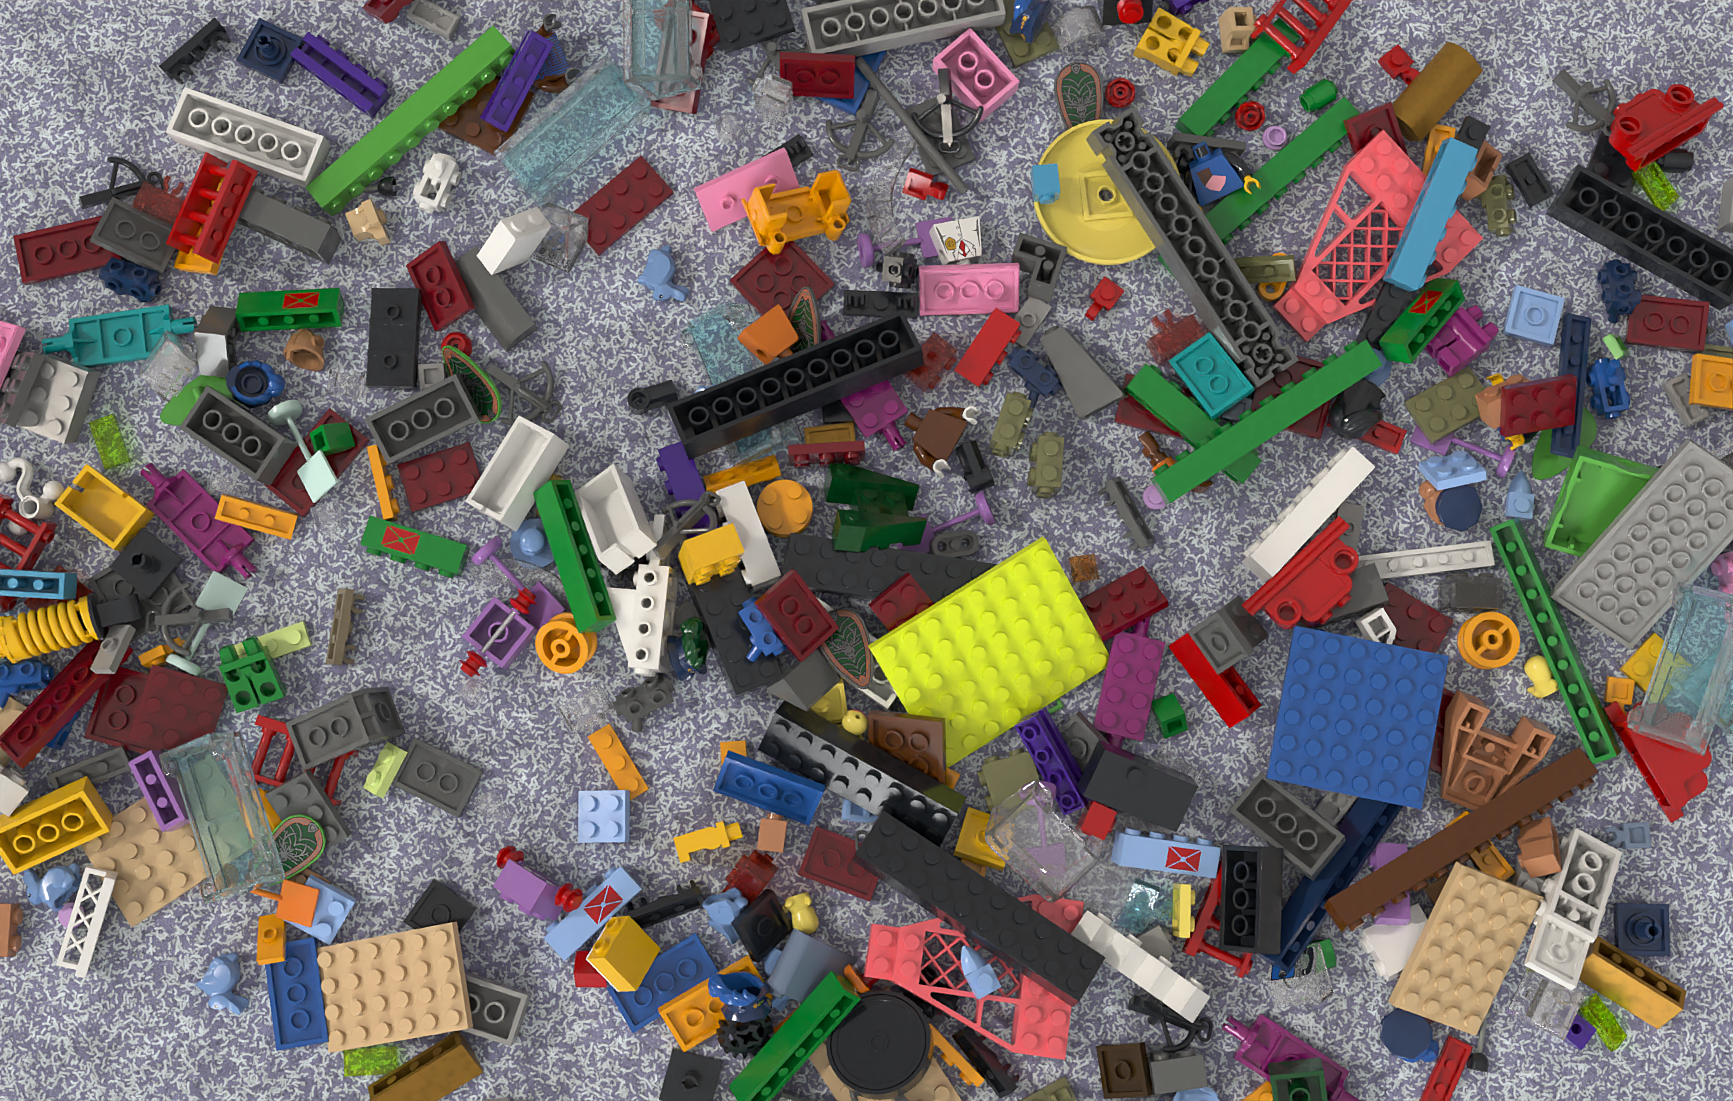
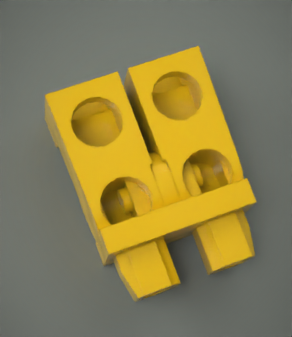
(1169, 44)
(706, 838)

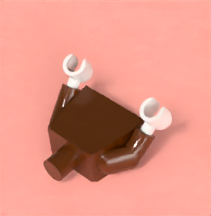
(939, 434)

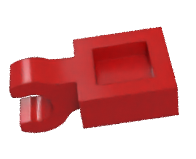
(1398, 63)
(920, 184)
(1104, 296)

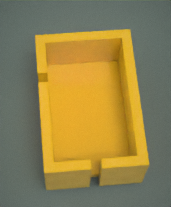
(104, 508)
(711, 554)

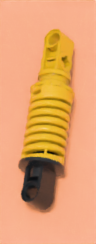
(64, 625)

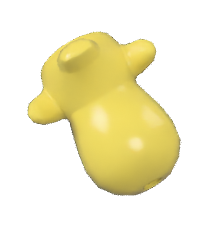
(1541, 676)
(854, 722)
(802, 914)

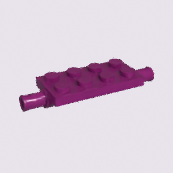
(874, 408)
(191, 516)
(1128, 685)
(1270, 1043)

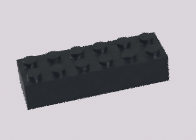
(728, 635)

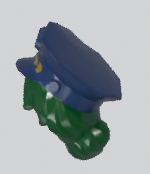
(690, 650)

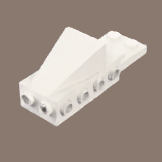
(648, 612)
(1572, 907)

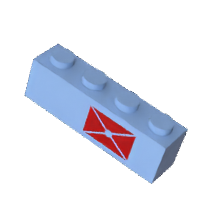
(1165, 853)
(593, 912)

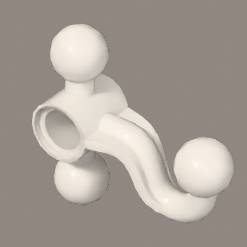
(51, 491)

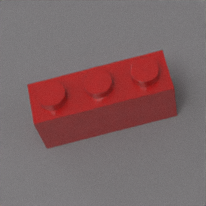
(988, 348)

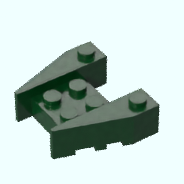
(877, 509)

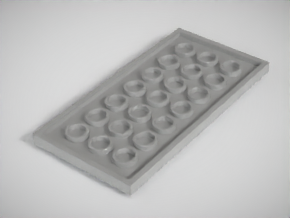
(1654, 543)

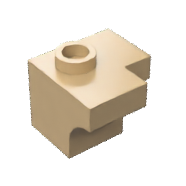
(1236, 28)
(368, 222)

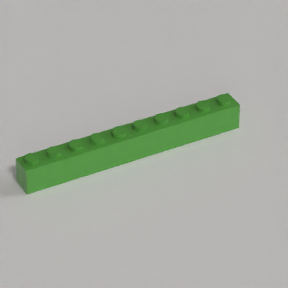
(411, 121)

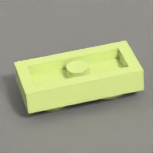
(385, 769)

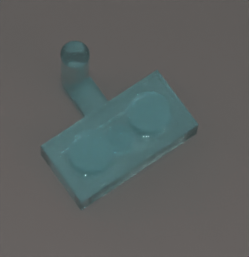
(1141, 906)

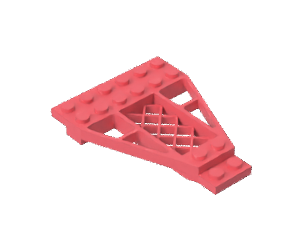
(1394, 186)
(1039, 1016)

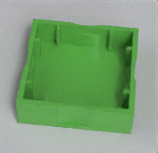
(1592, 497)

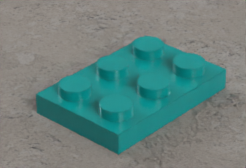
(1211, 375)

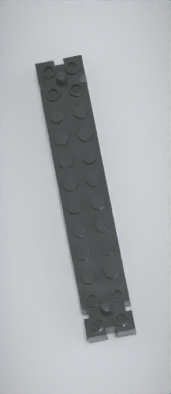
(1191, 247)

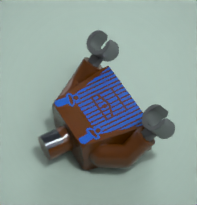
(555, 72)

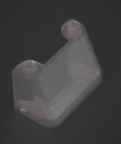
(1041, 843)

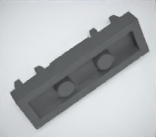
(1185, 142)
(1128, 513)
(96, 768)

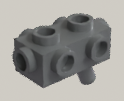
(641, 700)

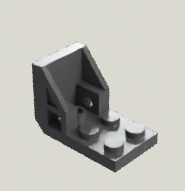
(1228, 635)
(344, 726)

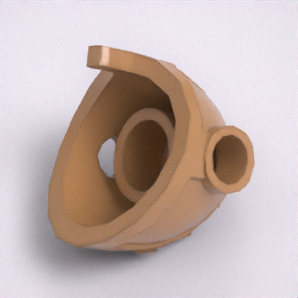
(306, 349)

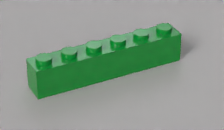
(1236, 83)
(1183, 415)
(574, 556)
(796, 1040)

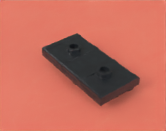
(394, 338)

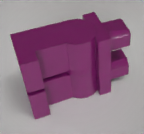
(1461, 340)

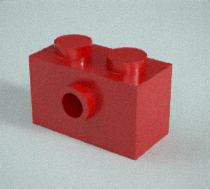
(1097, 820)

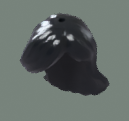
(1356, 410)

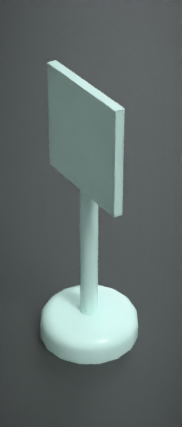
(316, 472)
(217, 594)

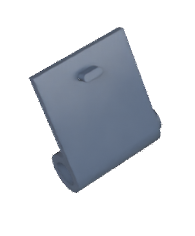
(804, 965)

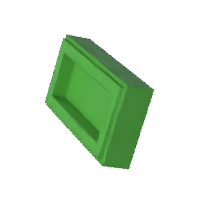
(1616, 346)

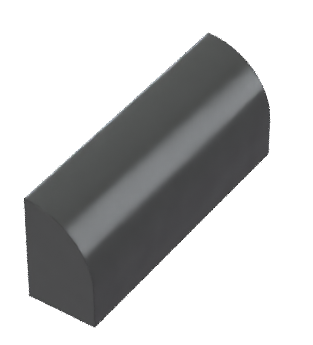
(495, 302)
(1366, 595)

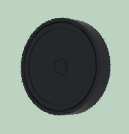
(881, 1046)

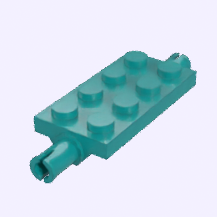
(117, 335)

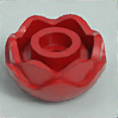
(1120, 85)
(1256, 119)
(458, 338)

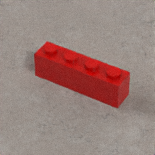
(1224, 691)

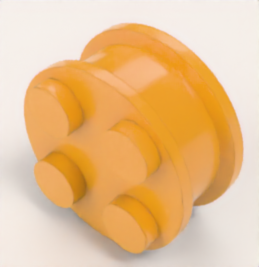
(784, 508)
(1488, 640)
(562, 646)

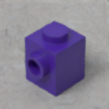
(1579, 1033)

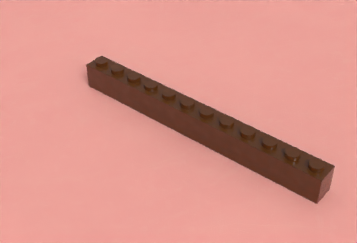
(1460, 840)

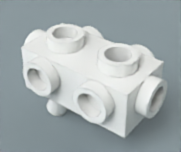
(438, 178)

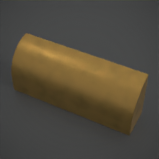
(1435, 91)
(1631, 984)
(430, 1073)

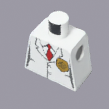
(957, 241)

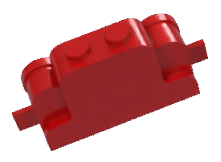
(1658, 123)
(1310, 582)
(1669, 771)

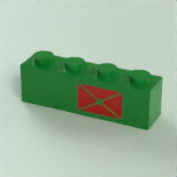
(290, 309)
(1422, 320)
(415, 546)

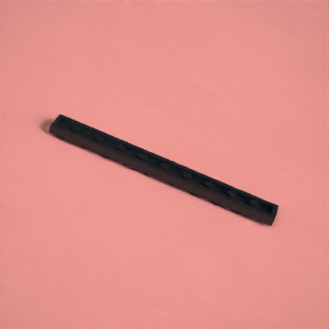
(1390, 297)

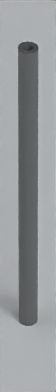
(911, 125)

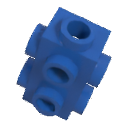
(1607, 381)
(763, 635)
(23, 677)

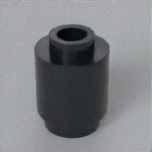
(1676, 161)

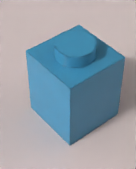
(1045, 183)

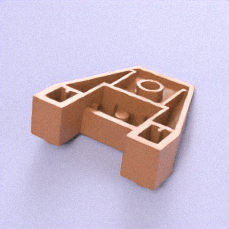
(1481, 761)

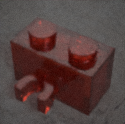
(160, 202)
(1174, 338)
(937, 356)
(752, 875)

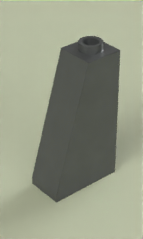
(1081, 375)

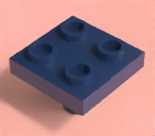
(269, 50)
(1642, 929)

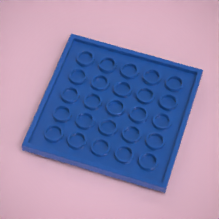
(1357, 717)

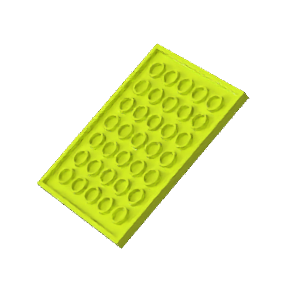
(993, 650)

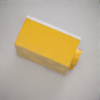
(623, 953)

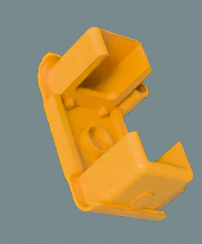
(799, 211)

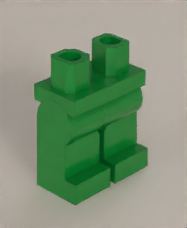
(251, 675)

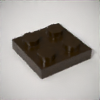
(1124, 1070)

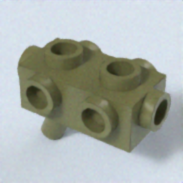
(1498, 205)

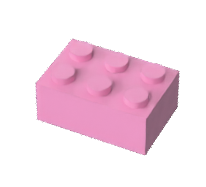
(976, 73)

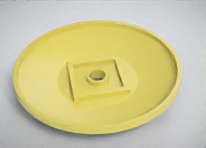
(1080, 219)

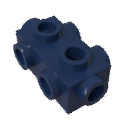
(131, 280)
(1618, 289)
(1038, 379)

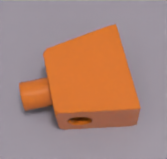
(770, 336)

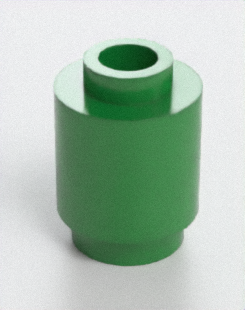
(1318, 95)

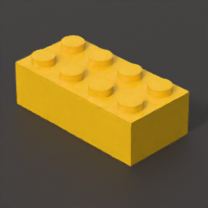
(53, 825)

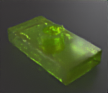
(1656, 186)
(109, 441)
(1603, 1021)
(370, 1061)

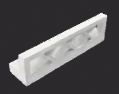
(96, 923)

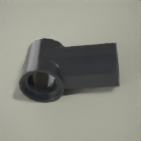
(655, 396)
(975, 470)

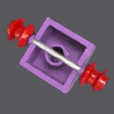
(499, 633)
(531, 889)

